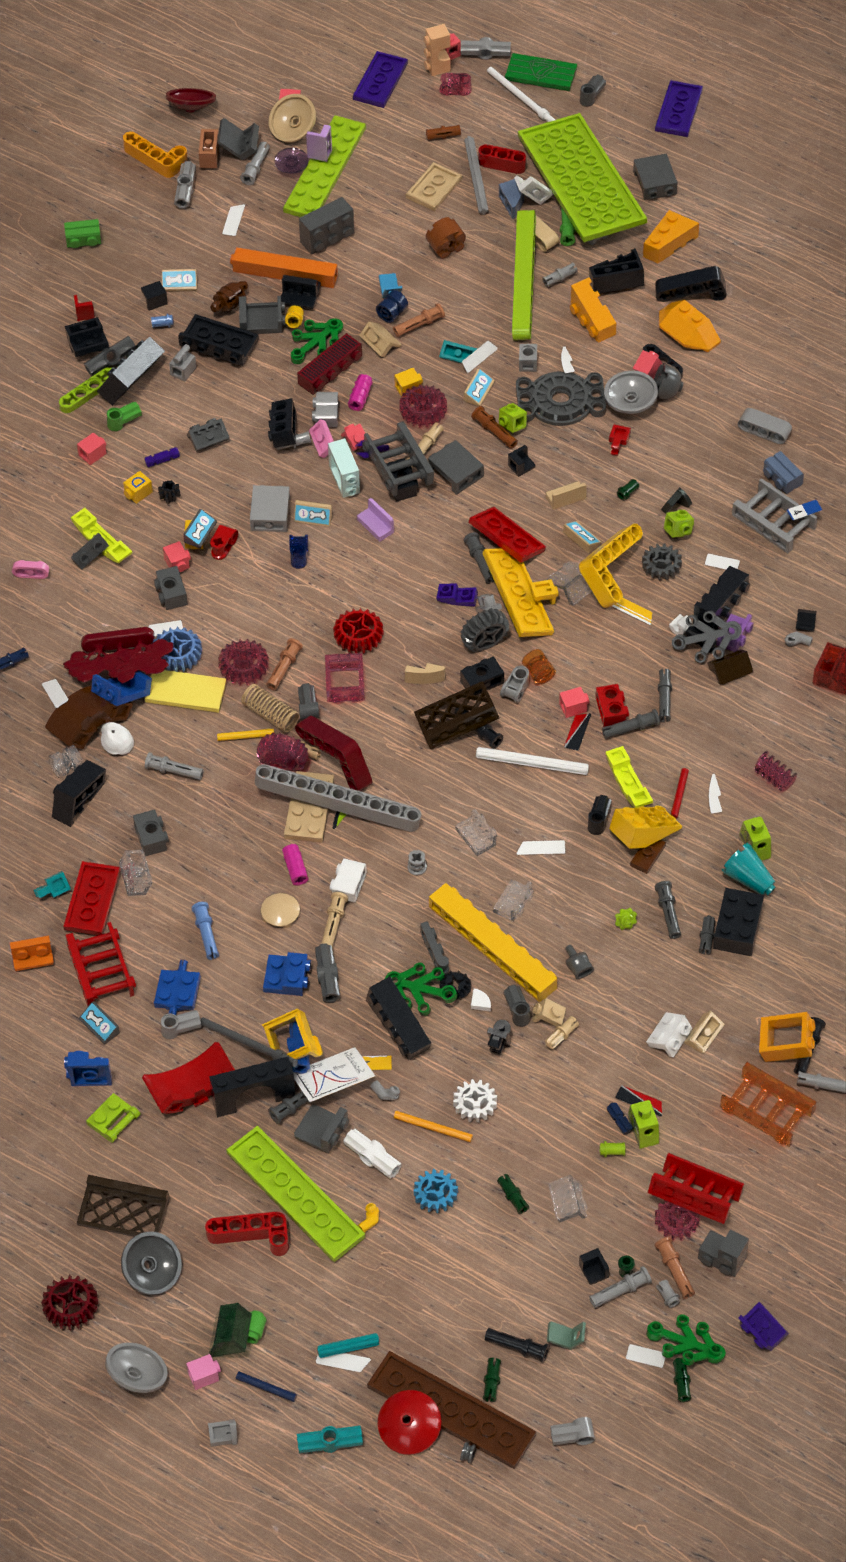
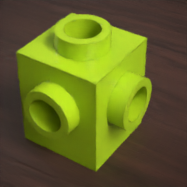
(512, 417)
(678, 523)

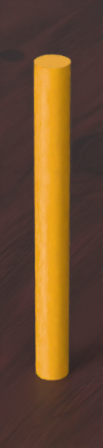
(433, 1126)

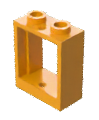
(790, 1051)

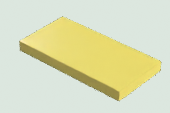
(187, 690)

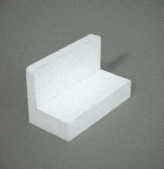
(533, 189)

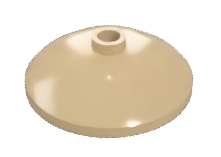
(286, 114)

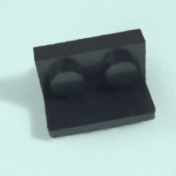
(299, 291)

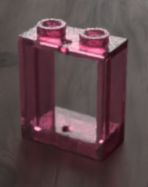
(344, 662)

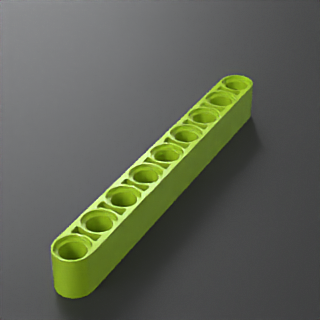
(524, 275)

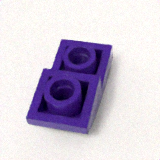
(457, 596)

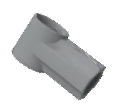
(180, 1023)
(579, 1431)

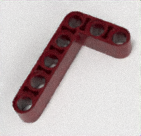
(338, 746)

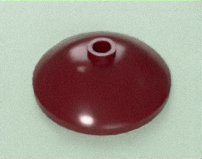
(190, 98)

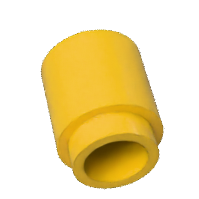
(294, 316)

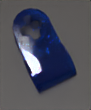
(298, 550)

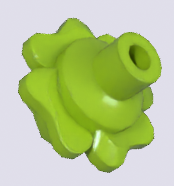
(626, 918)

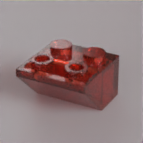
(831, 668)

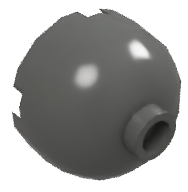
(668, 381)

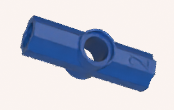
(295, 1042)

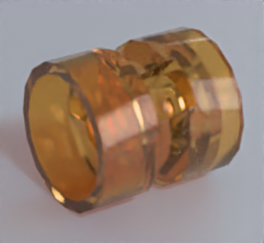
(539, 666)

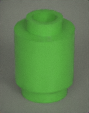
(257, 1326)

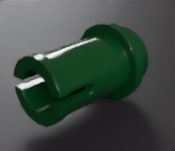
(625, 491)
(626, 1265)

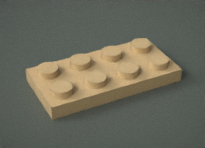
(307, 820)

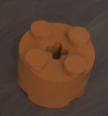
(446, 237)

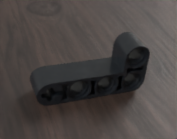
(692, 283)

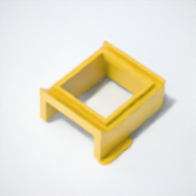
(311, 1043)

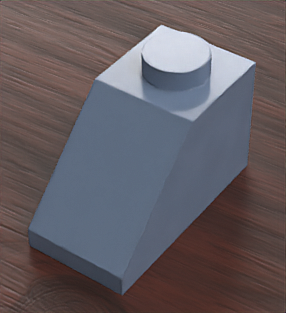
(511, 197)

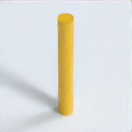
(244, 734)

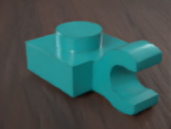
(54, 885)

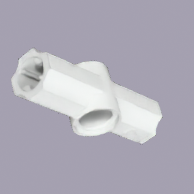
(372, 1153)

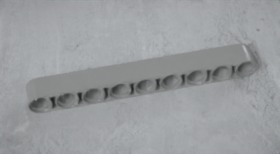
(329, 797)

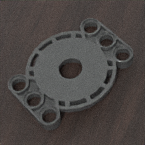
(561, 413)

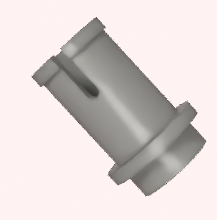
(670, 1297)

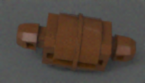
(228, 296)

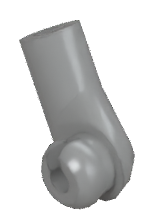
(796, 638)
(385, 1094)

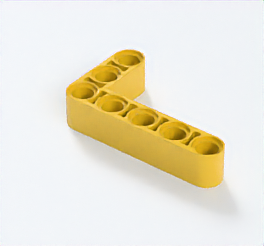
(595, 570)

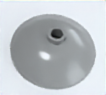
(631, 392)
(136, 1367)

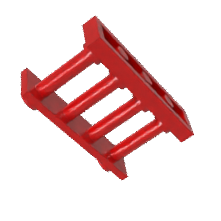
(86, 978)
(693, 1199)

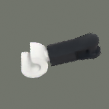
(679, 626)

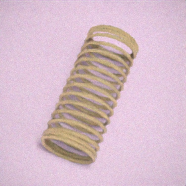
(249, 704)

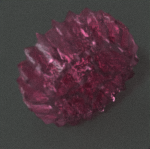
(423, 400)
(243, 655)
(282, 752)

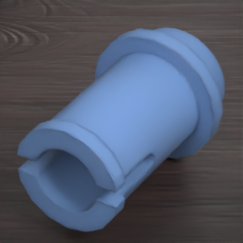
(161, 321)

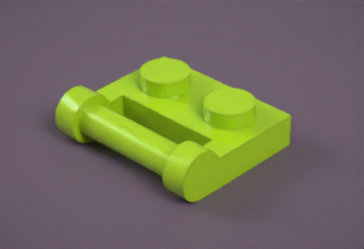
(108, 1114)

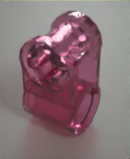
(457, 84)

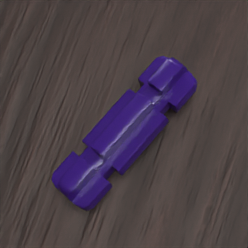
(162, 457)

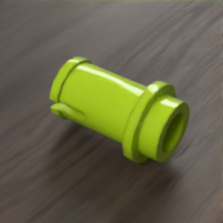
(612, 1148)

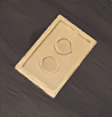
(433, 186)

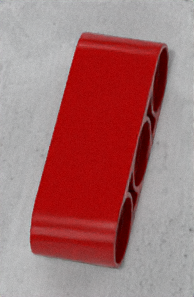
(502, 159)

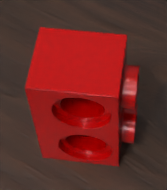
(610, 701)

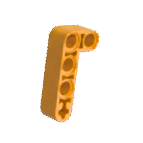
(163, 162)

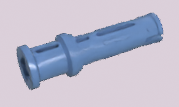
(204, 922)

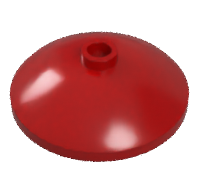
(421, 1430)

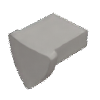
(223, 1433)

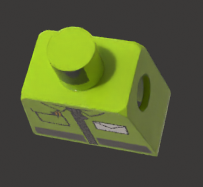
(755, 833)
(642, 1118)

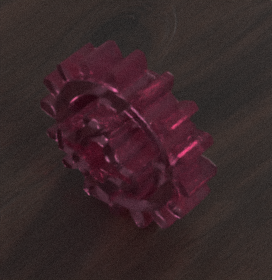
(671, 1224)

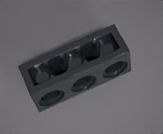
(282, 423)

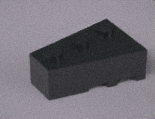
(617, 274)
(76, 790)

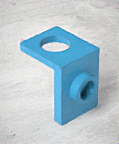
(388, 283)

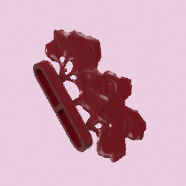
(122, 662)

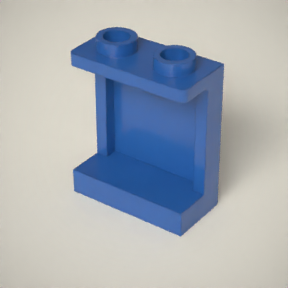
(121, 693)

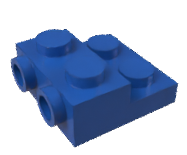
(287, 974)
(87, 1071)

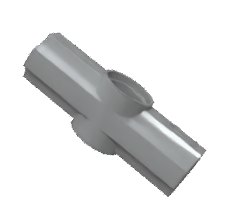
(485, 48)
(185, 184)

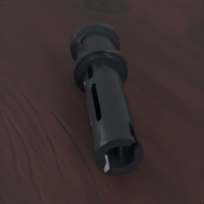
(487, 733)
(803, 1063)
(526, 1347)

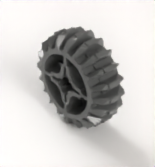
(485, 630)

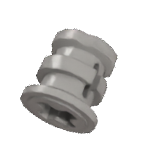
(416, 862)

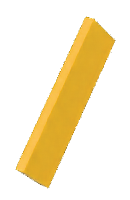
(514, 587)

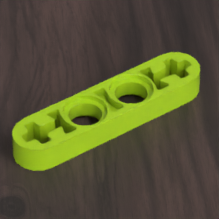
(74, 401)

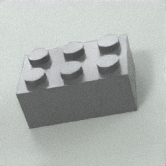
(326, 225)

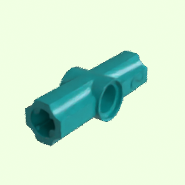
(316, 1441)

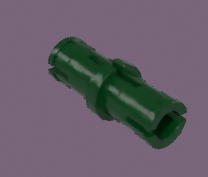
(513, 1193)
(491, 1379)
(682, 1380)

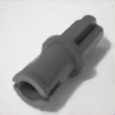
(707, 935)

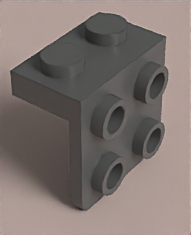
(237, 141)
(321, 1127)

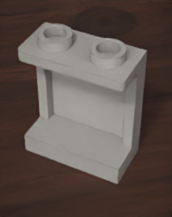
(269, 508)

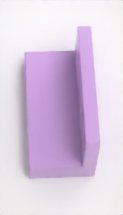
(319, 145)
(376, 521)

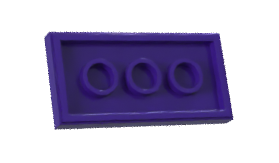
(380, 79)
(678, 108)

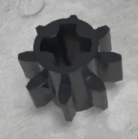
(169, 491)

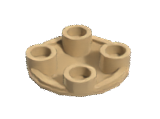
(280, 910)

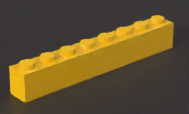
(493, 942)

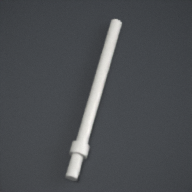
(542, 112)

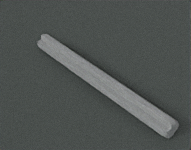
(476, 175)

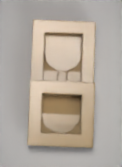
(429, 675)

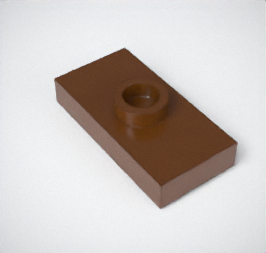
(646, 857)

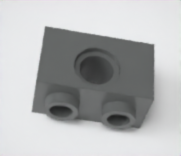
(171, 588)
(150, 842)

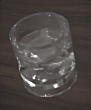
(65, 761)

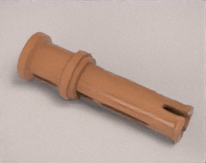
(425, 317)
(287, 657)
(671, 1259)

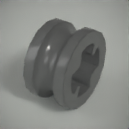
(468, 1452)

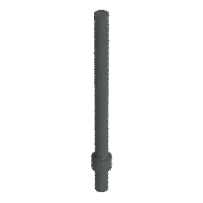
(275, 1054)

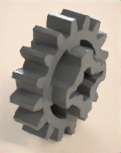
(662, 561)

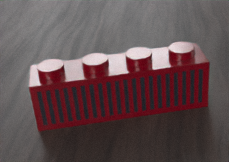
(329, 364)

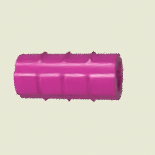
(360, 392)
(295, 864)

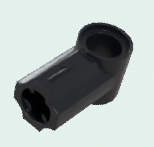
(599, 814)

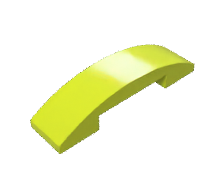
(88, 526)
(627, 778)

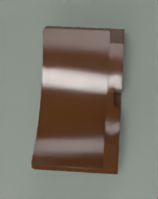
(82, 714)

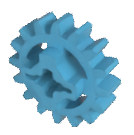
(436, 1189)

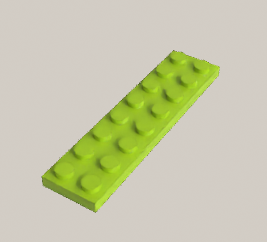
(321, 176)
(295, 1193)

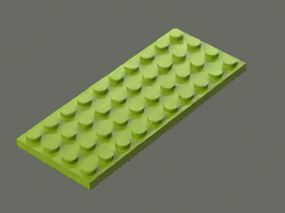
(582, 177)

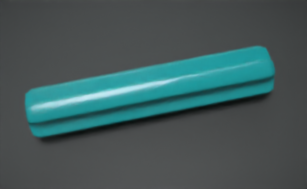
(348, 1345)

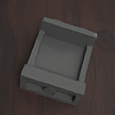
(655, 176)
(262, 317)
(457, 466)

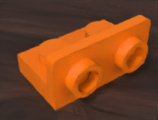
(31, 953)

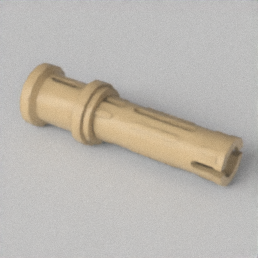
(335, 913)

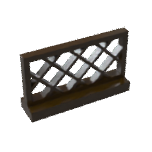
(460, 723)
(122, 1190)

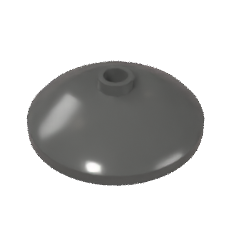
(163, 1262)

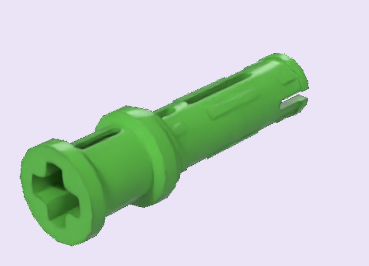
(567, 230)

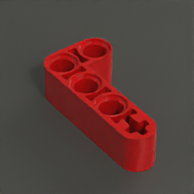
(247, 1232)

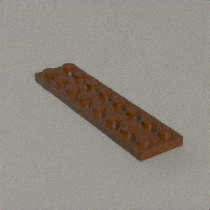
(460, 1412)

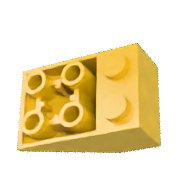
(643, 825)

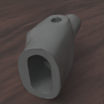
(578, 963)

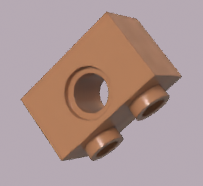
(208, 148)

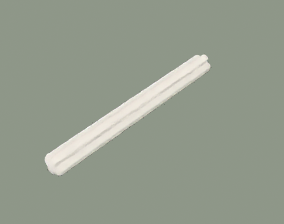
(531, 760)

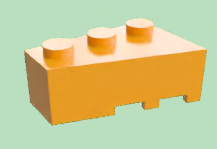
(669, 235)
(591, 312)

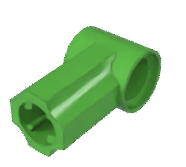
(118, 416)

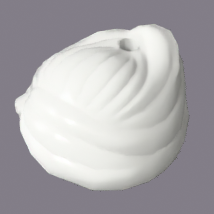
(118, 742)

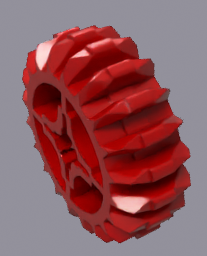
(359, 635)

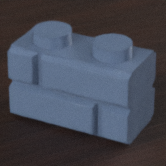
(783, 472)

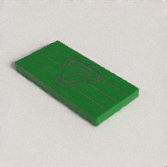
(541, 72)

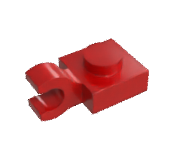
(618, 436)

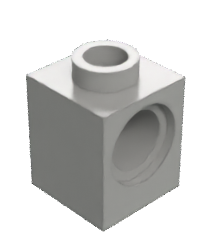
(528, 358)

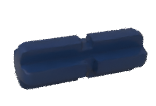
(617, 1114)

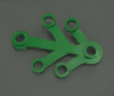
(332, 326)
(418, 986)
(711, 1351)

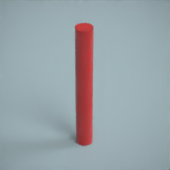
(679, 792)

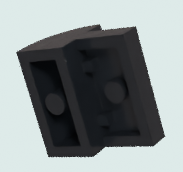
(86, 337)

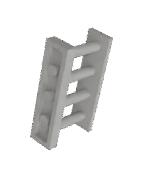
(770, 530)

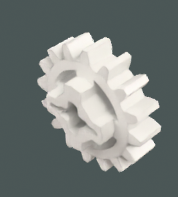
(475, 1100)

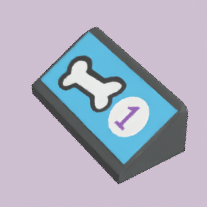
(199, 529)
(99, 1023)

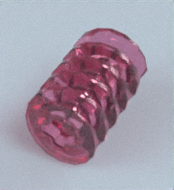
(774, 773)

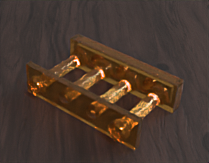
(775, 1087)

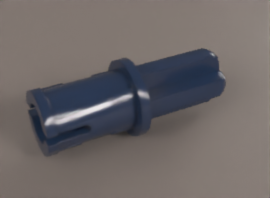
(13, 658)

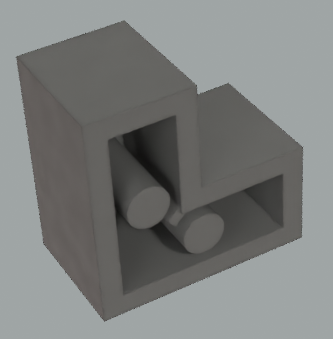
(724, 1252)

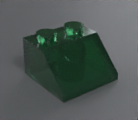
(230, 1330)

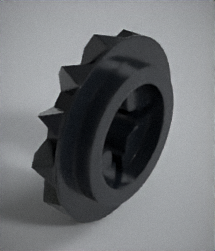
(464, 983)

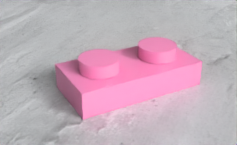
(321, 437)

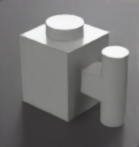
(183, 364)

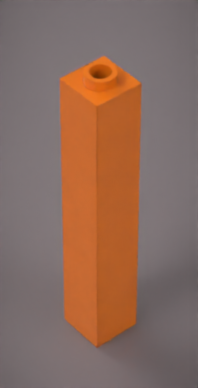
(277, 265)

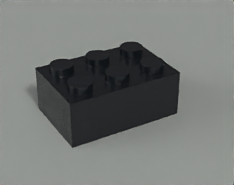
(738, 922)

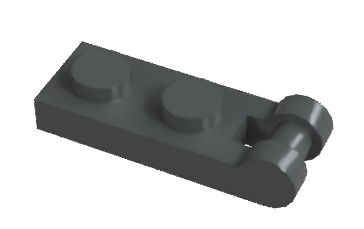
(435, 950)

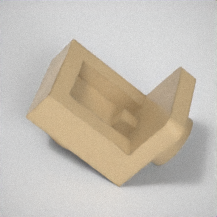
(549, 1012)

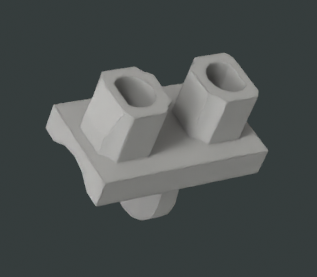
(486, 602)

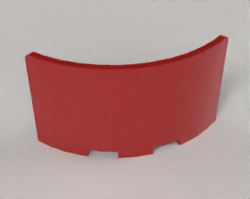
(189, 1082)

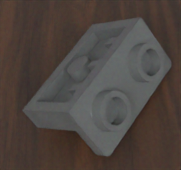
(208, 435)

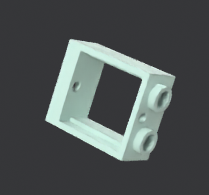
(344, 468)

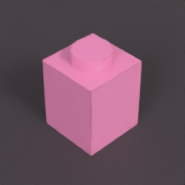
(203, 1371)

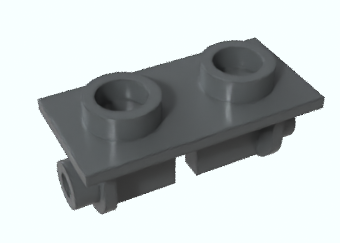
(89, 551)

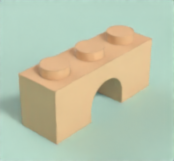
(437, 58)

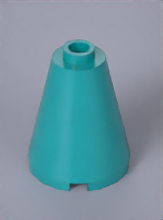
(749, 870)

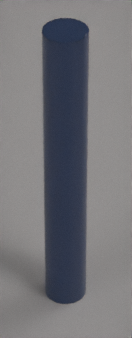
(266, 1386)

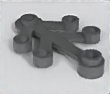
(709, 635)

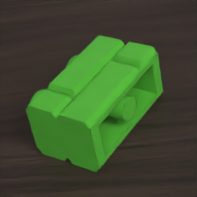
(82, 233)

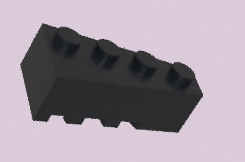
(397, 1018)

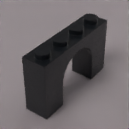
(229, 1085)

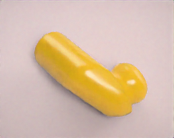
(372, 1217)

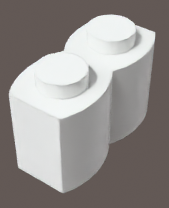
(349, 878)

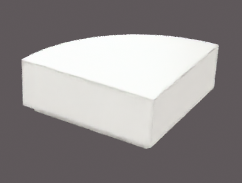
(480, 1001)

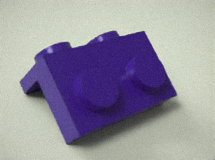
(763, 1327)

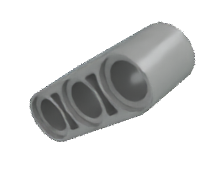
(764, 426)

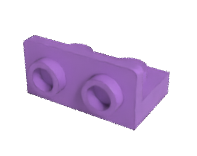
(746, 626)

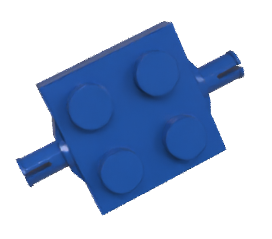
(177, 989)

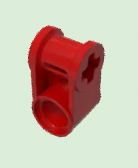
(223, 541)

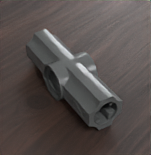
(100, 361)
(327, 973)

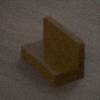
(731, 666)

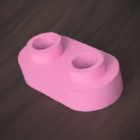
(30, 569)

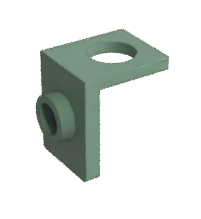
(565, 1336)

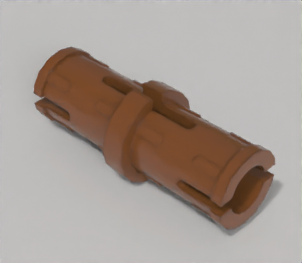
(443, 132)

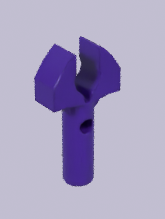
(383, 448)

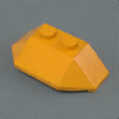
(688, 326)

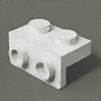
(670, 1033)

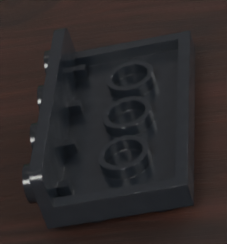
(218, 339)

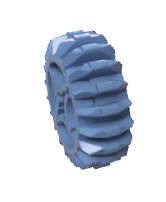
(187, 645)

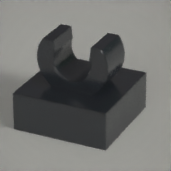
(806, 619)

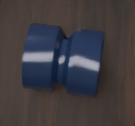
(391, 306)

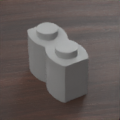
(326, 408)

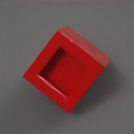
(84, 310)

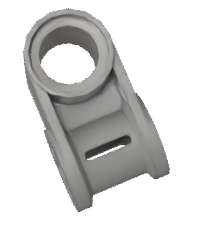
(515, 686)

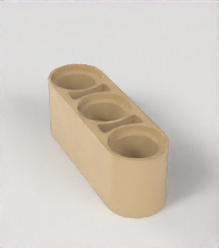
(544, 236)

